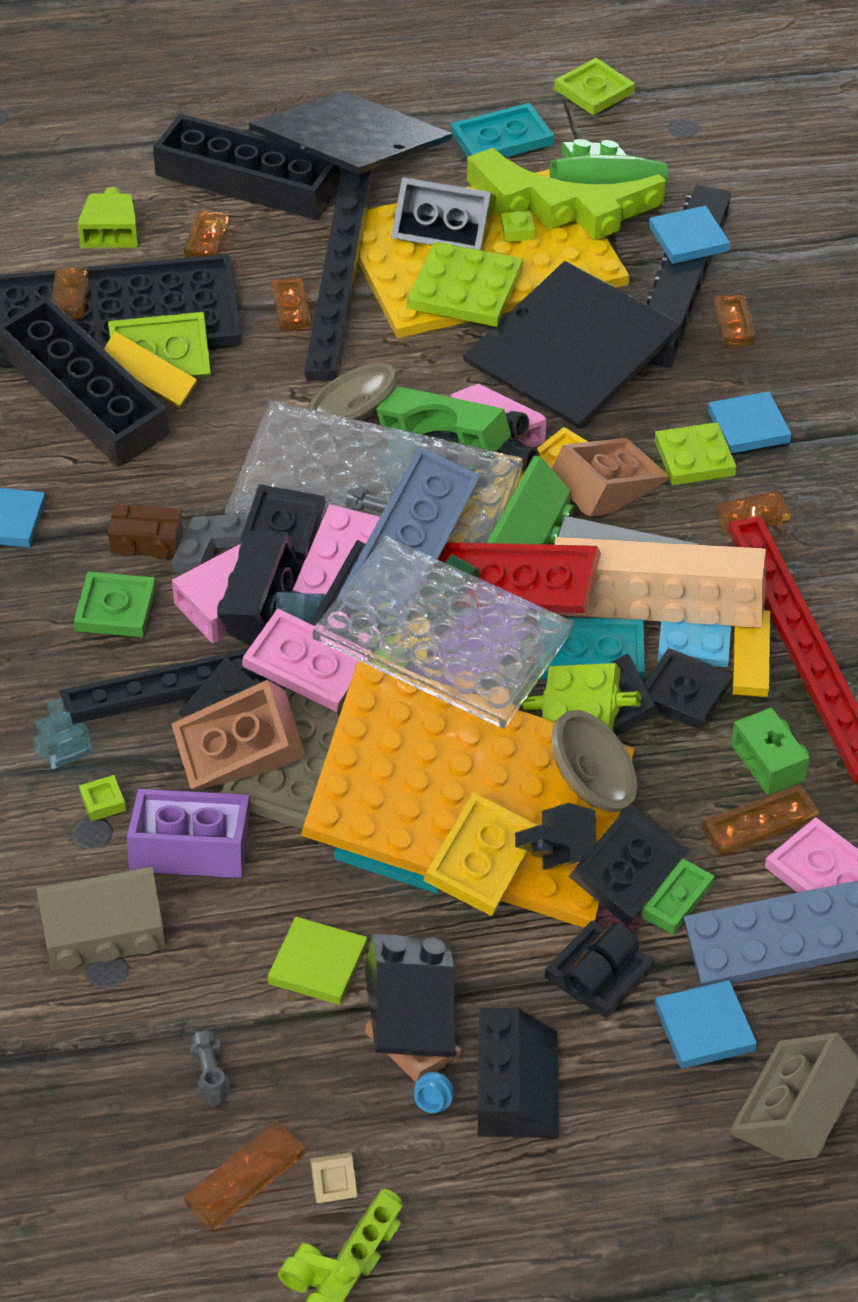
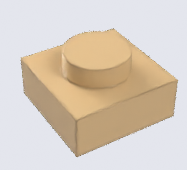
(333, 1177)

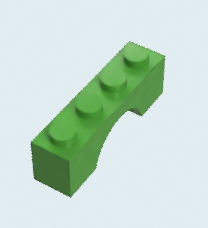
(428, 412)

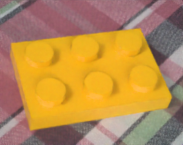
(479, 854)

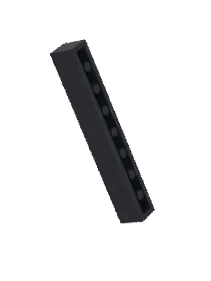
(681, 282)

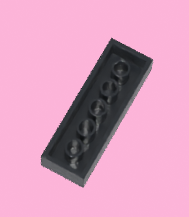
(245, 166)
(83, 381)

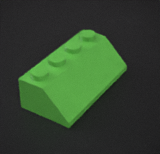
(535, 508)

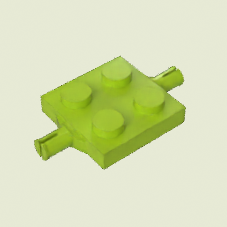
(583, 688)

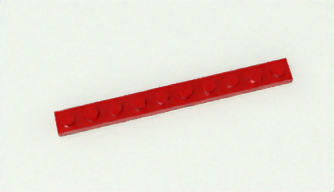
(804, 643)

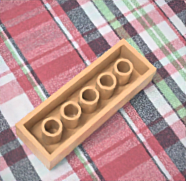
(676, 582)

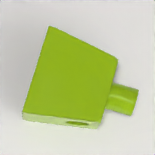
(108, 221)

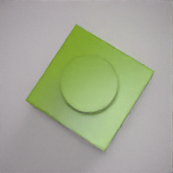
(517, 226)
(102, 798)

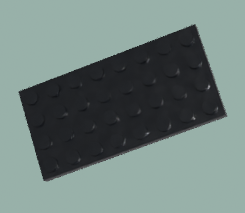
(140, 292)

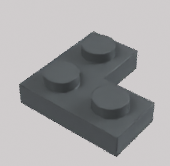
(204, 536)

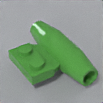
(602, 164)

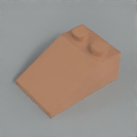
(606, 474)
(238, 737)

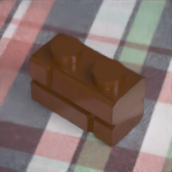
(145, 530)

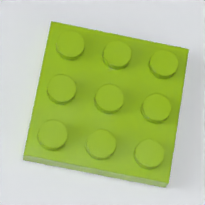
(465, 283)

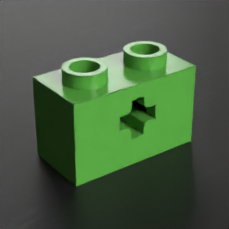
(770, 751)

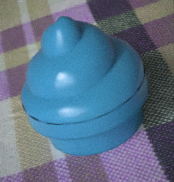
(433, 1092)

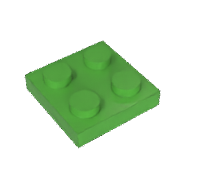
(115, 604)

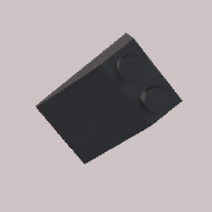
(411, 995)

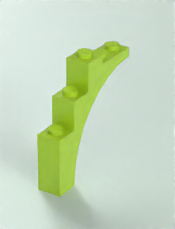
(557, 202)

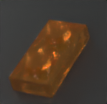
(206, 234)
(70, 291)
(291, 303)
(734, 320)
(767, 505)

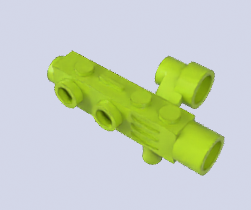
(357, 1256)

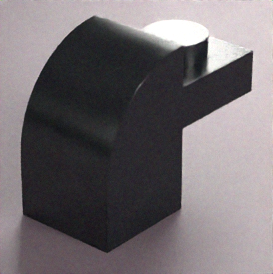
(562, 838)

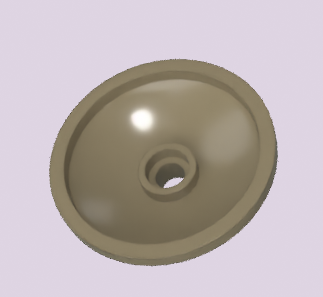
(357, 392)
(593, 761)

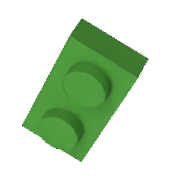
(678, 896)

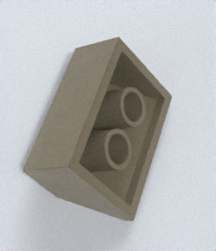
(101, 918)
(798, 1096)

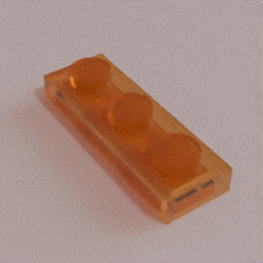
(760, 820)
(244, 1175)

